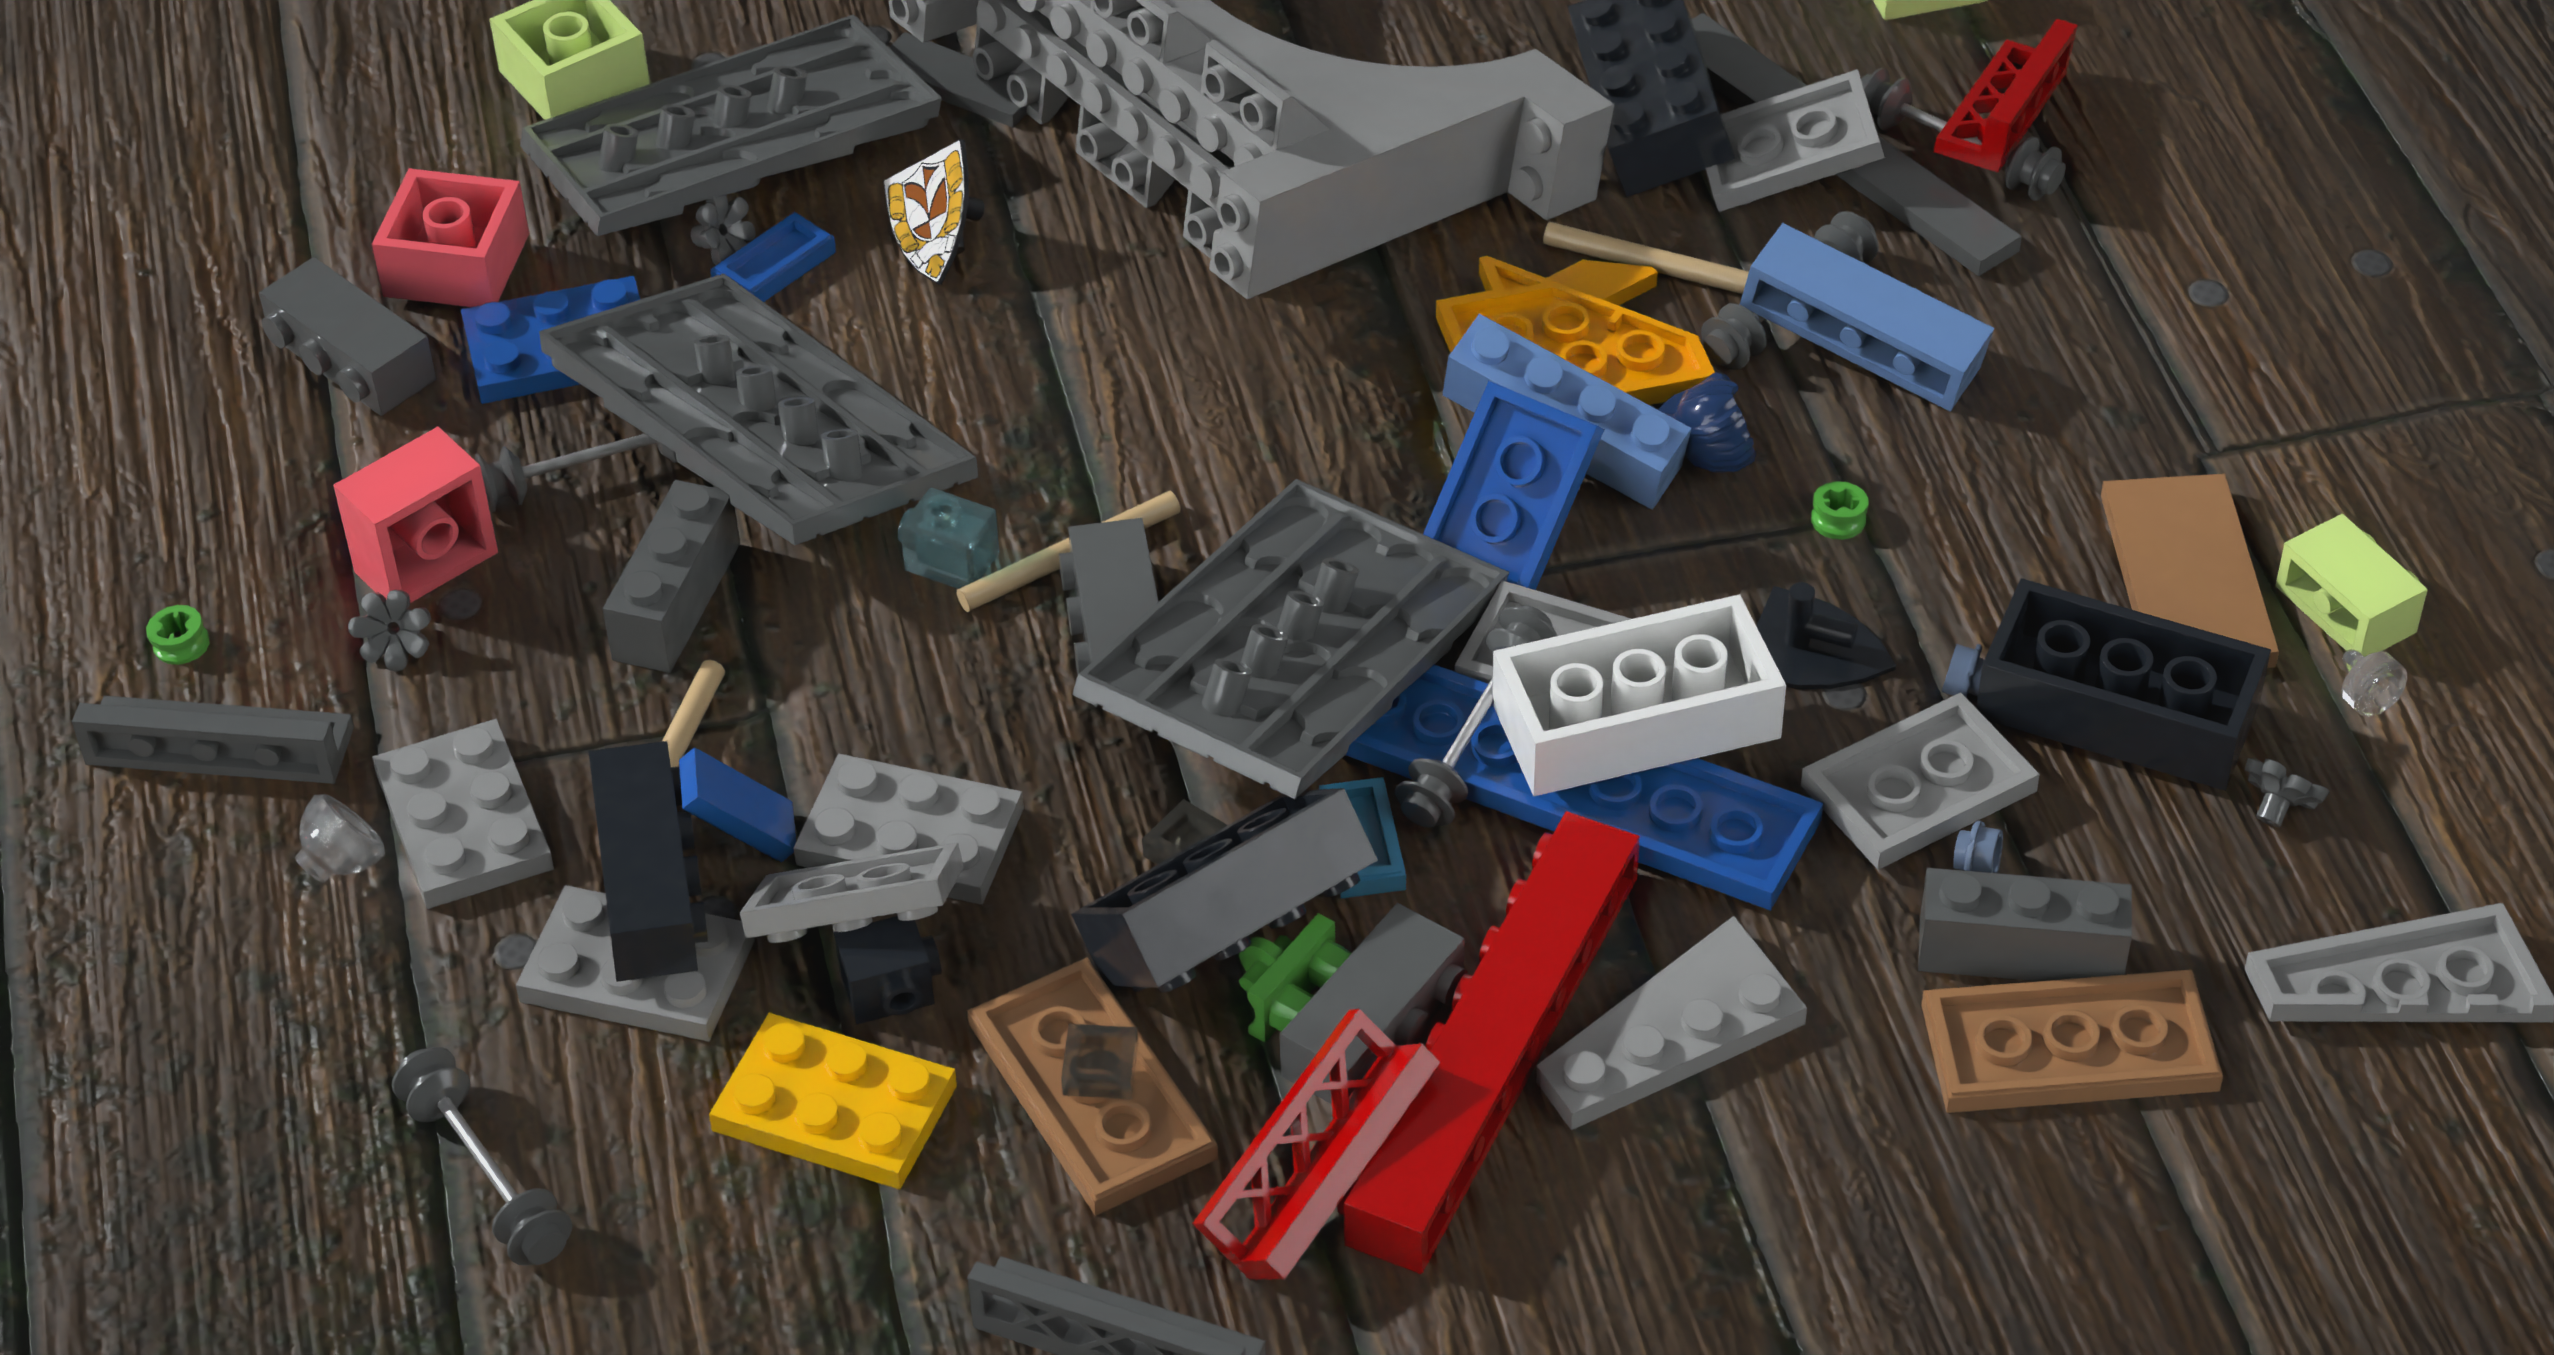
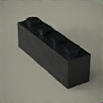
(644, 862)

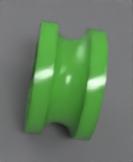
(1839, 510)
(183, 648)

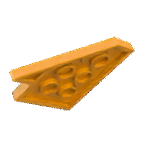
(1594, 334)

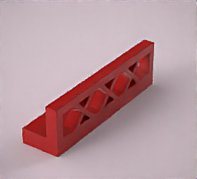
(2013, 110)
(1333, 1163)

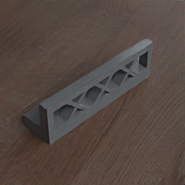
(213, 738)
(1088, 1320)

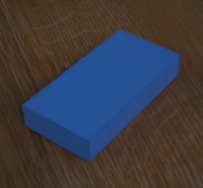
(778, 256)
(737, 804)

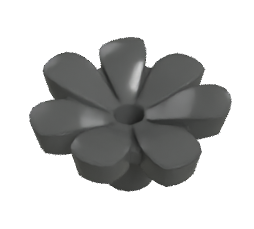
(722, 227)
(390, 629)
(2281, 790)

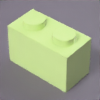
(2351, 586)

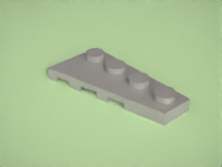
(2417, 970)
(1678, 1023)

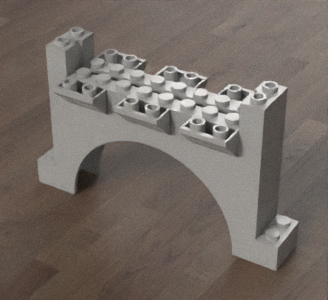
(1282, 144)

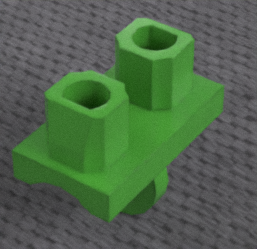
(1286, 972)

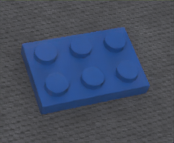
(507, 339)
(1513, 483)

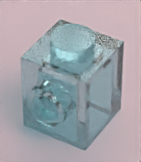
(949, 538)

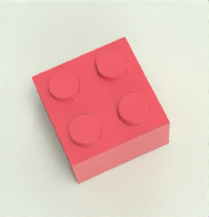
(450, 238)
(416, 516)

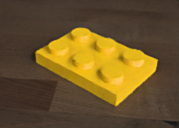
(833, 1100)

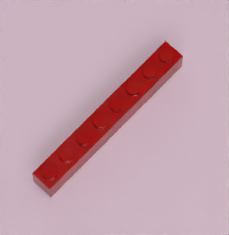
(1492, 1040)

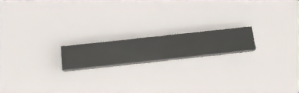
(1893, 182)

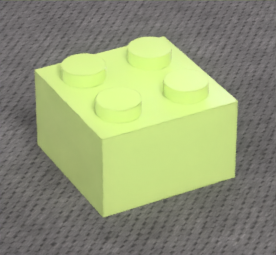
(569, 53)

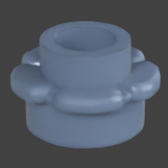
(1964, 671)
(1979, 849)

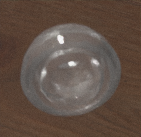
(336, 840)

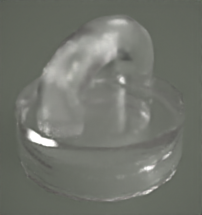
(2372, 681)

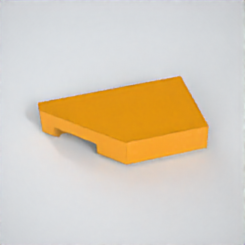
(1608, 280)

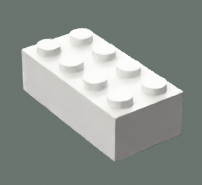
(1637, 694)

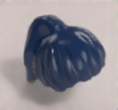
(1718, 429)

